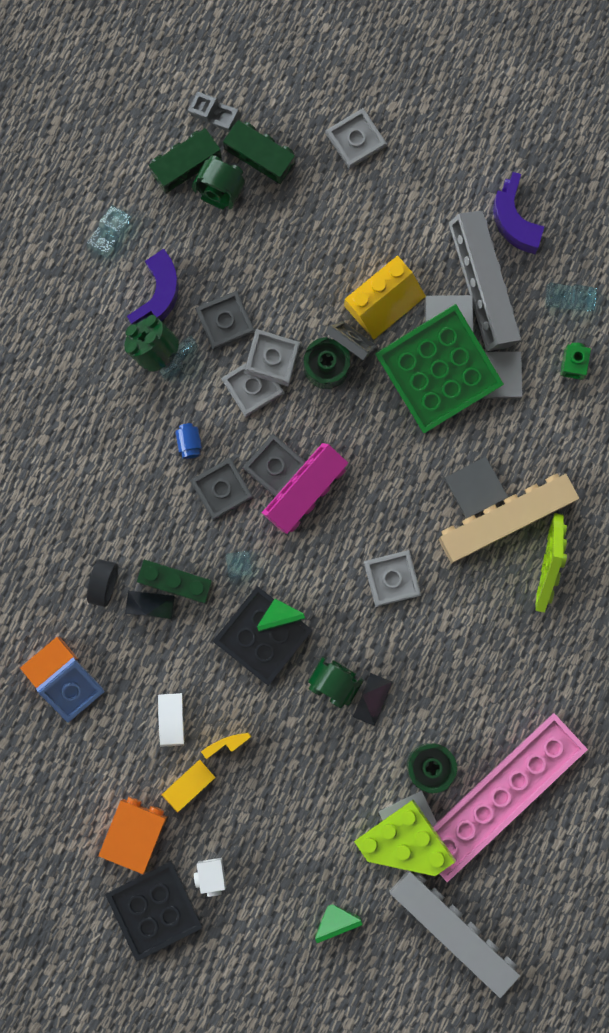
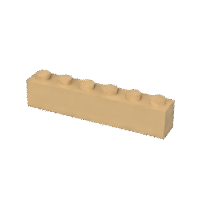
(508, 518)

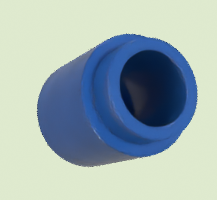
(188, 441)

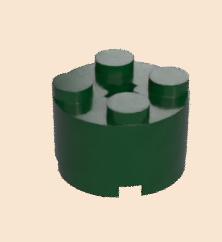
(219, 183)
(151, 343)
(331, 351)
(334, 682)
(443, 774)

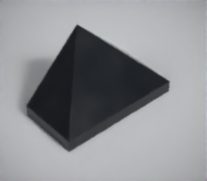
(149, 604)
(372, 699)

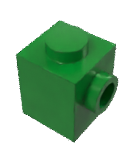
(575, 361)

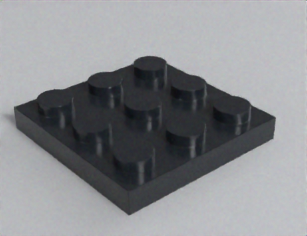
(264, 651)
(154, 910)

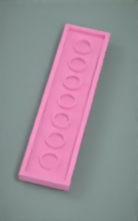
(507, 791)

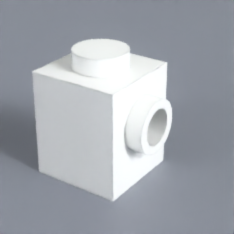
(210, 877)

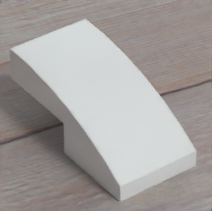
(171, 719)

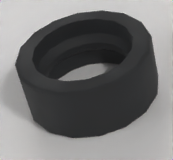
(102, 583)

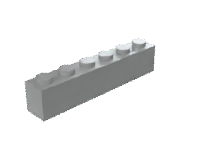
(484, 280)
(454, 933)

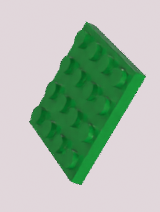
(439, 368)

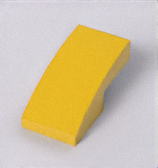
(232, 743)
(188, 786)

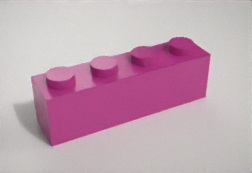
(305, 488)

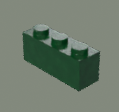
(259, 151)
(183, 160)
(175, 582)

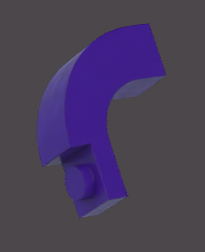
(510, 224)
(166, 289)

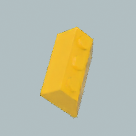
(384, 297)

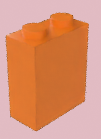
(133, 835)

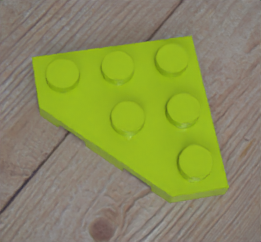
(552, 562)
(406, 843)

